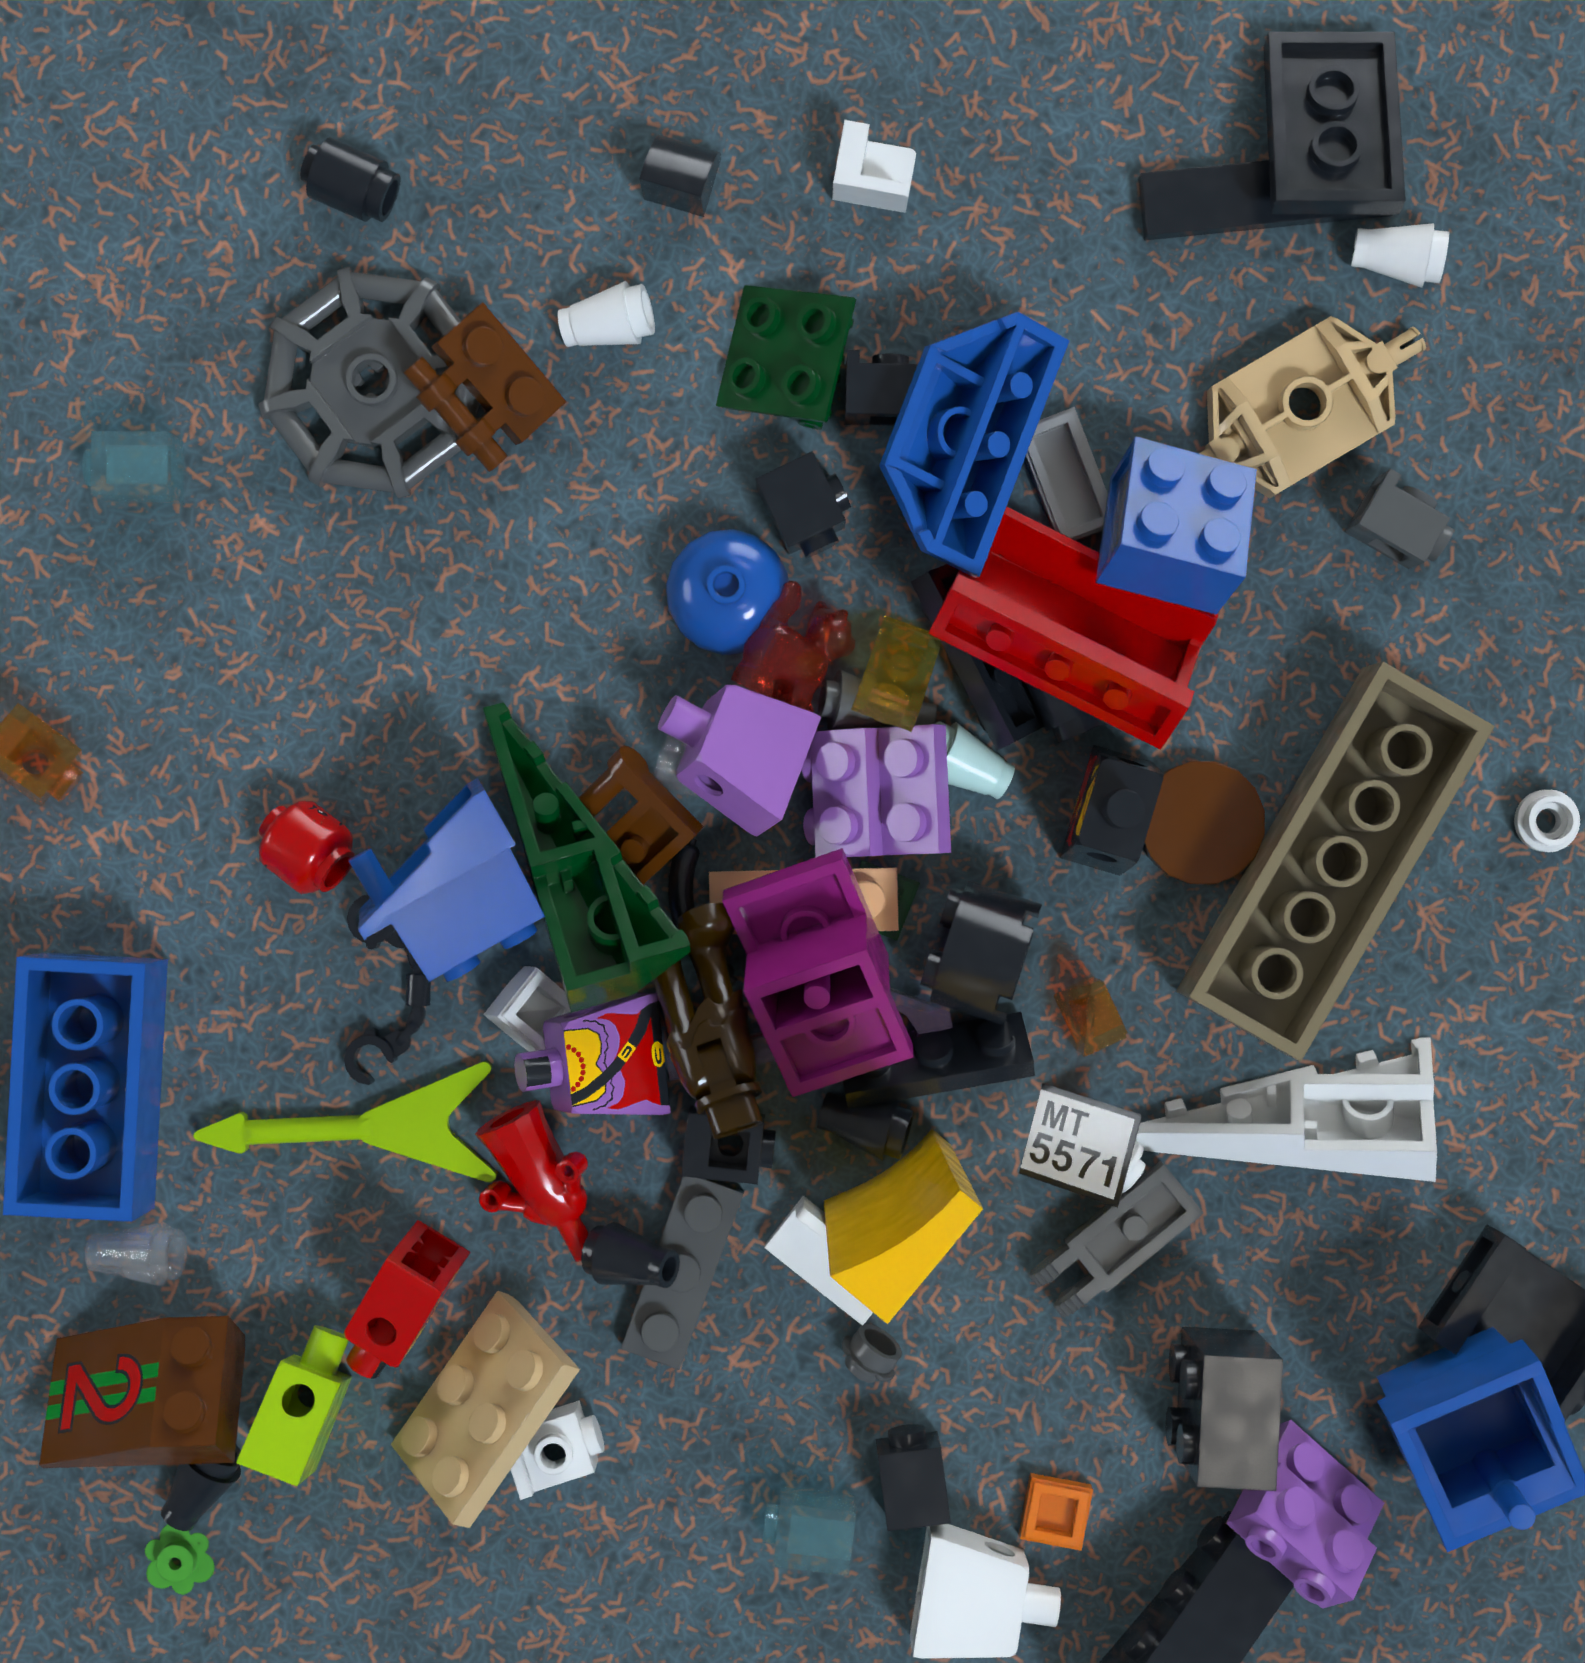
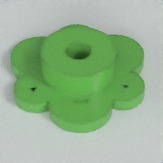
(190, 1549)

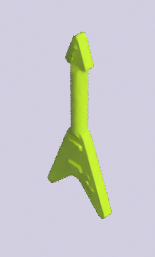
(407, 1125)

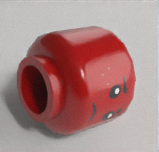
(305, 847)

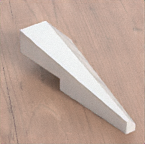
(1347, 1121)

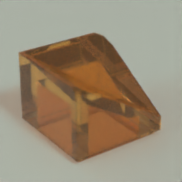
(1090, 1015)

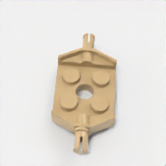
(1355, 389)

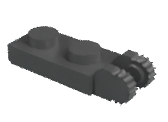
(1120, 1238)

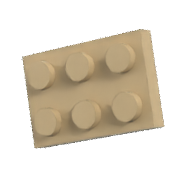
(484, 1409)

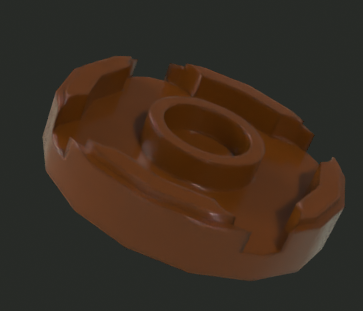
(1205, 823)

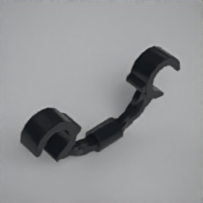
(417, 995)

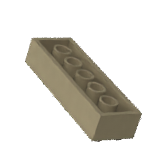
(1335, 859)

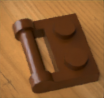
(653, 826)

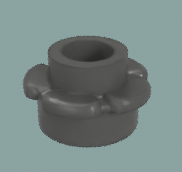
(870, 1362)

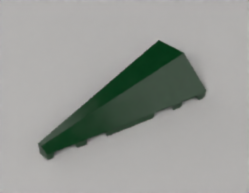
(597, 913)

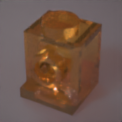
(27, 734)

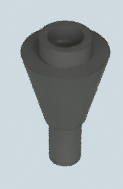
(837, 700)

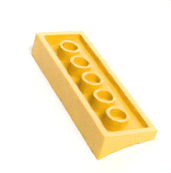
(899, 1225)

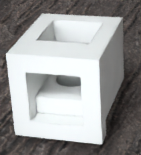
(579, 1438)

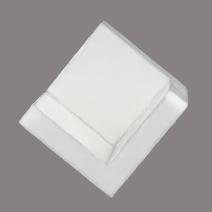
(872, 171)

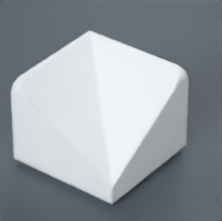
(525, 1006)

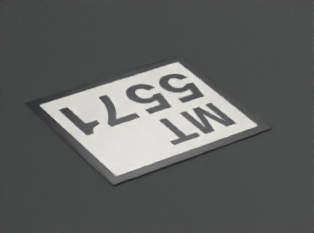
(1080, 1144)

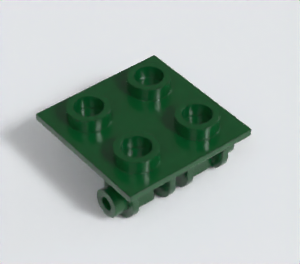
(786, 354)

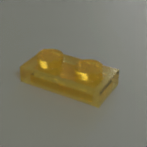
(897, 674)

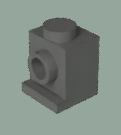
(1400, 522)

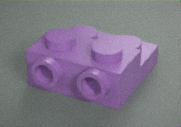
(878, 791)
(1312, 1523)

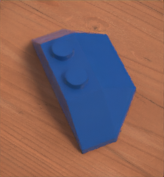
(969, 434)

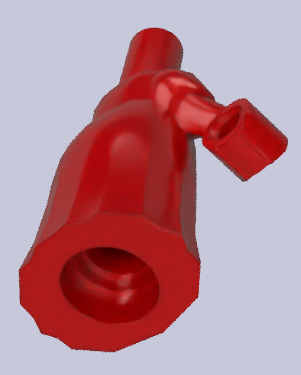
(539, 1171)

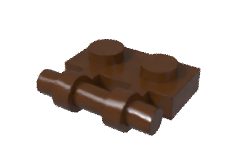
(499, 378)

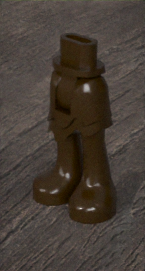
(714, 1044)

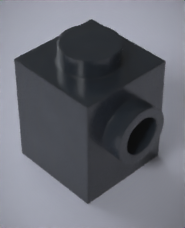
(804, 505)

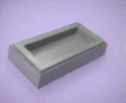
(1067, 476)

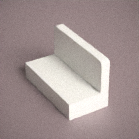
(803, 1247)

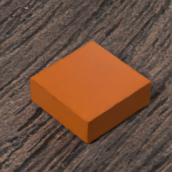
(1055, 1511)

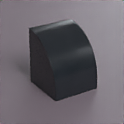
(679, 175)

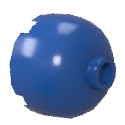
(723, 589)

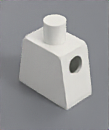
(975, 1597)

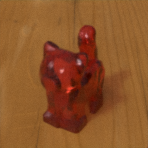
(789, 658)

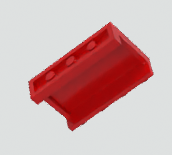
(1075, 638)

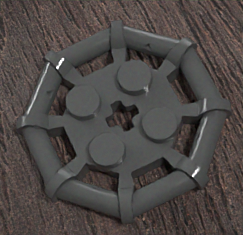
(336, 377)

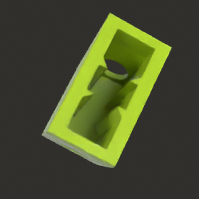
(286, 1434)

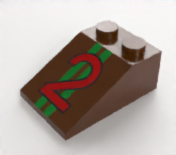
(146, 1394)

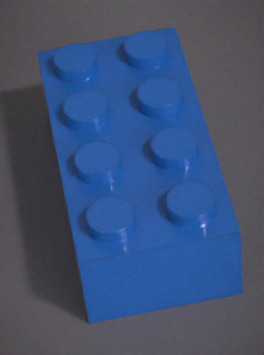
(85, 1086)

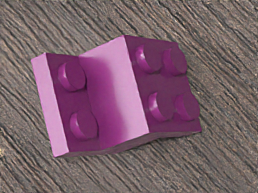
(817, 973)

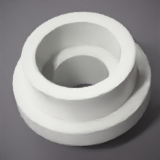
(1565, 814)

